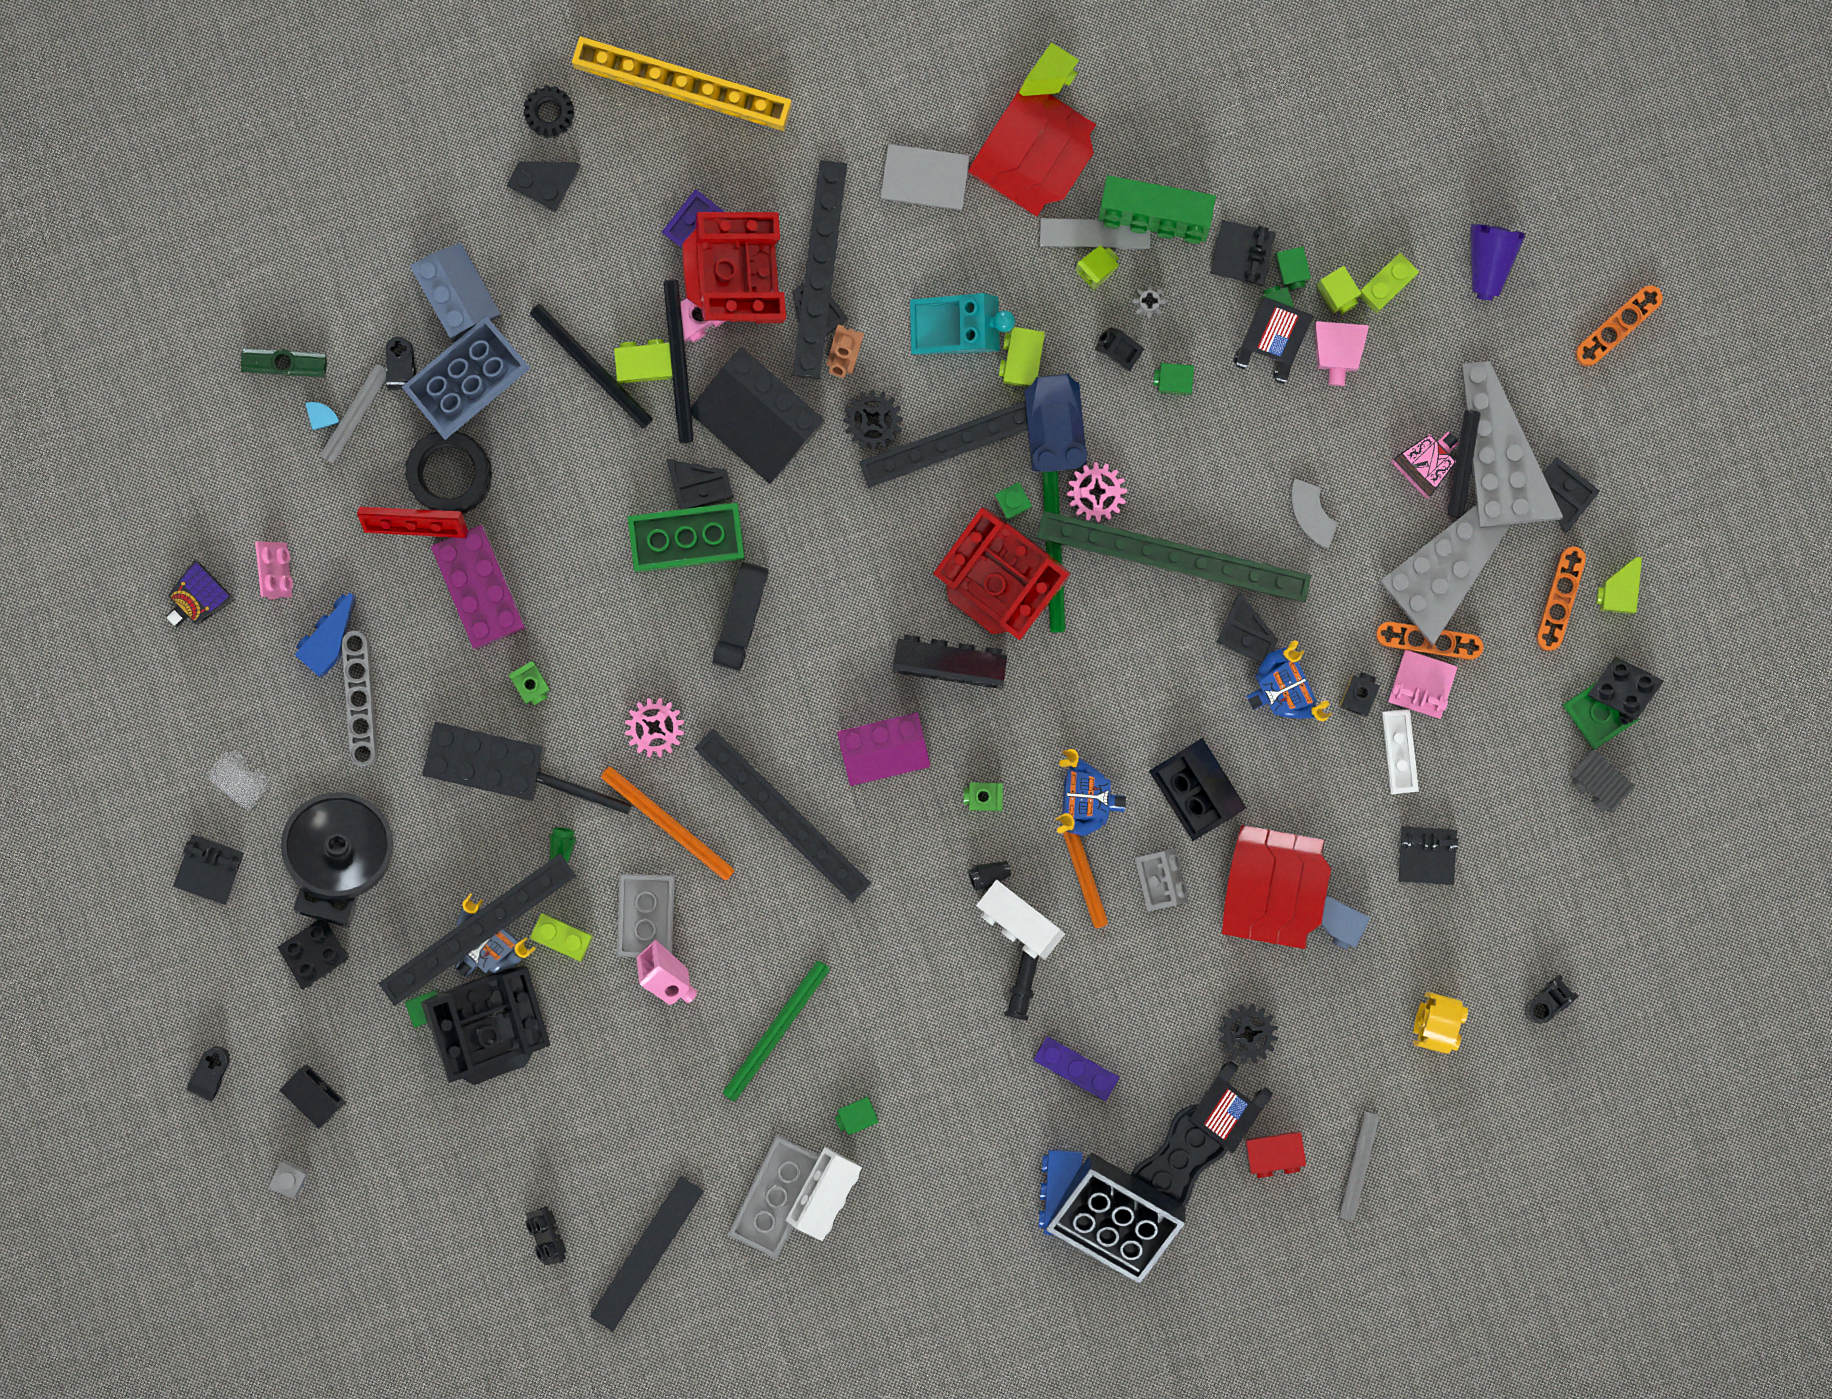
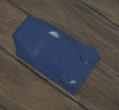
(1055, 424)

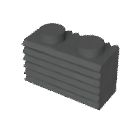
(1601, 781)

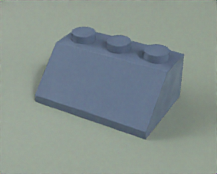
(454, 290)

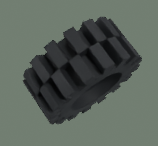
(544, 95)

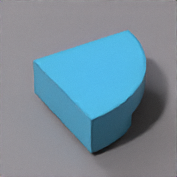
(321, 415)

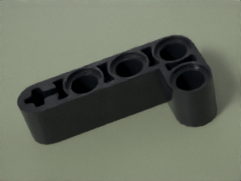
(740, 617)

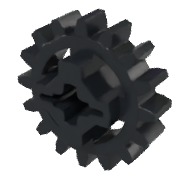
(882, 410)
(1250, 1046)

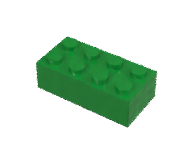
(1157, 209)
(686, 538)

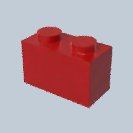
(1275, 1153)

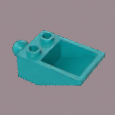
(958, 324)

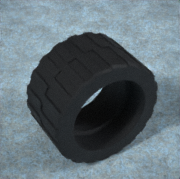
(415, 465)

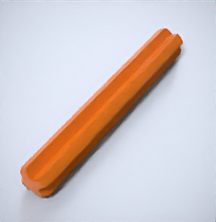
(1086, 880)

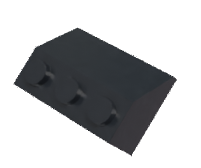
(1197, 789)

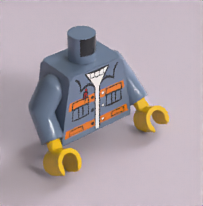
(497, 953)

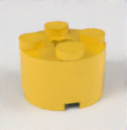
(1439, 1023)

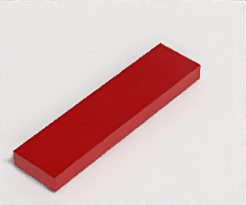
(412, 522)

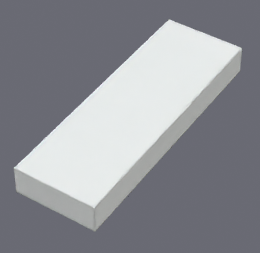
(1400, 751)

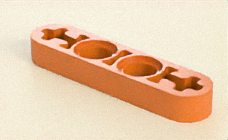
(1617, 324)
(1562, 599)
(1426, 647)

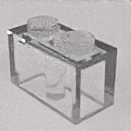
(239, 780)

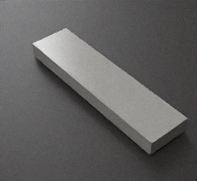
(1089, 234)

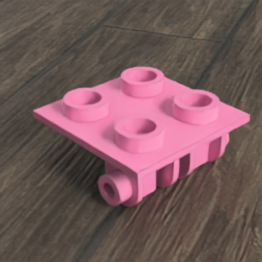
(274, 569)
(1423, 684)

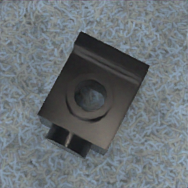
(1350, 699)

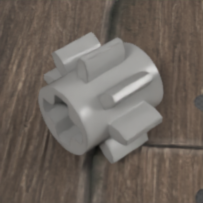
(1143, 307)

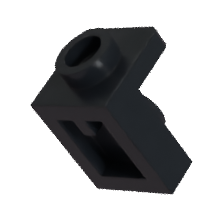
(1119, 348)

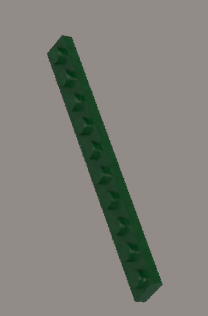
(1173, 556)

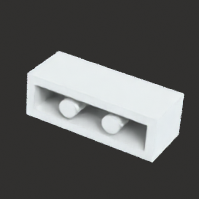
(1019, 921)
(823, 1194)

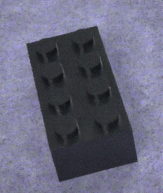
(483, 761)

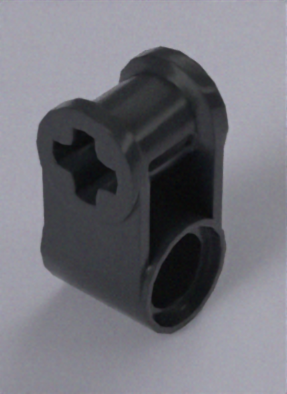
(399, 369)
(1551, 1000)
(207, 1077)

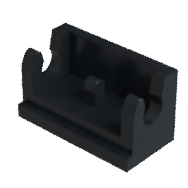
(312, 1096)

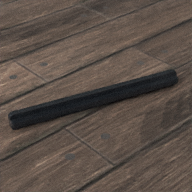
(678, 361)
(591, 366)

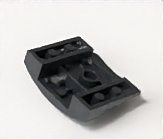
(486, 1025)

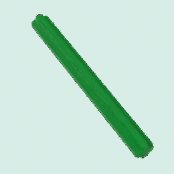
(1051, 504)
(776, 1030)

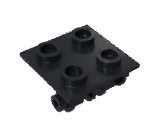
(1243, 252)
(1625, 689)
(1427, 855)
(208, 869)
(313, 953)
(547, 1247)

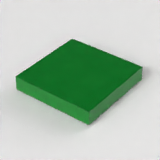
(1593, 719)

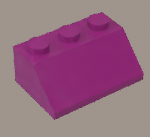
(883, 749)

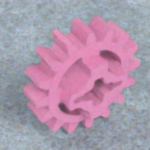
(1110, 491)
(662, 716)

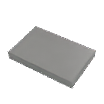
(925, 177)
(644, 912)

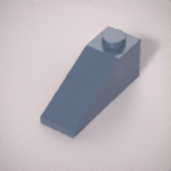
(1343, 923)

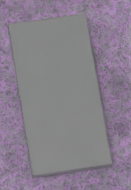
(772, 1196)

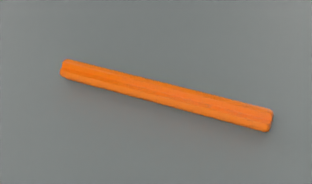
(667, 823)

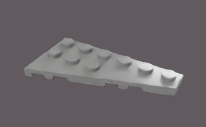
(1504, 467)
(1442, 572)

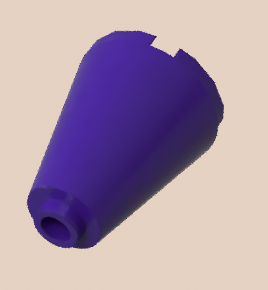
(1492, 258)

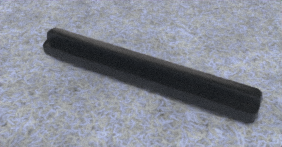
(1464, 463)

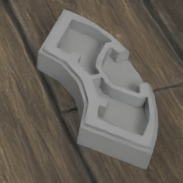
(1310, 514)

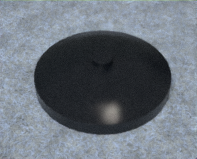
(337, 846)

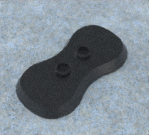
(1179, 1159)

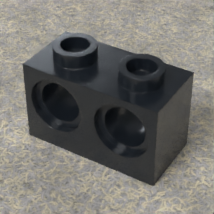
(324, 910)

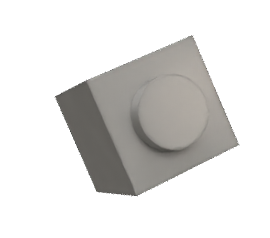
(289, 1179)

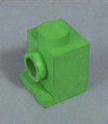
(528, 672)
(995, 799)

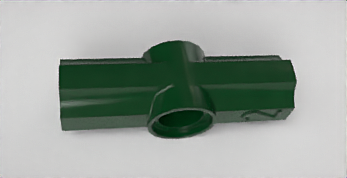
(266, 361)

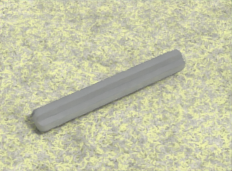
(354, 414)
(1359, 1166)

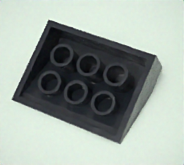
(756, 415)
(950, 663)
(1116, 1218)

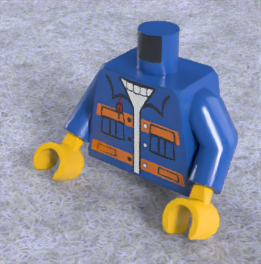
(1286, 687)
(1086, 797)

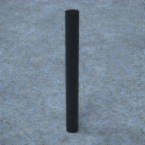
(584, 793)

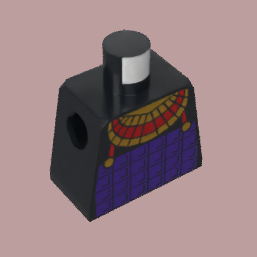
(197, 596)

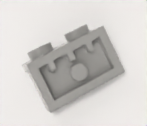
(1162, 879)

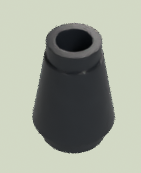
(984, 875)

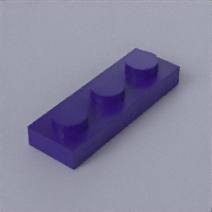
(1076, 1068)

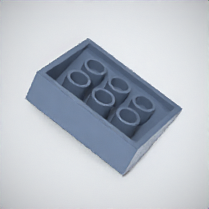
(465, 377)

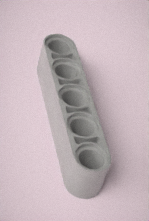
(353, 686)

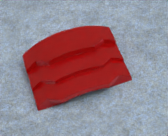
(1035, 151)
(734, 267)
(1000, 575)
(1276, 887)

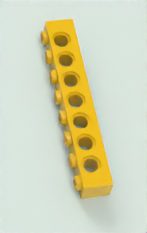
(682, 83)

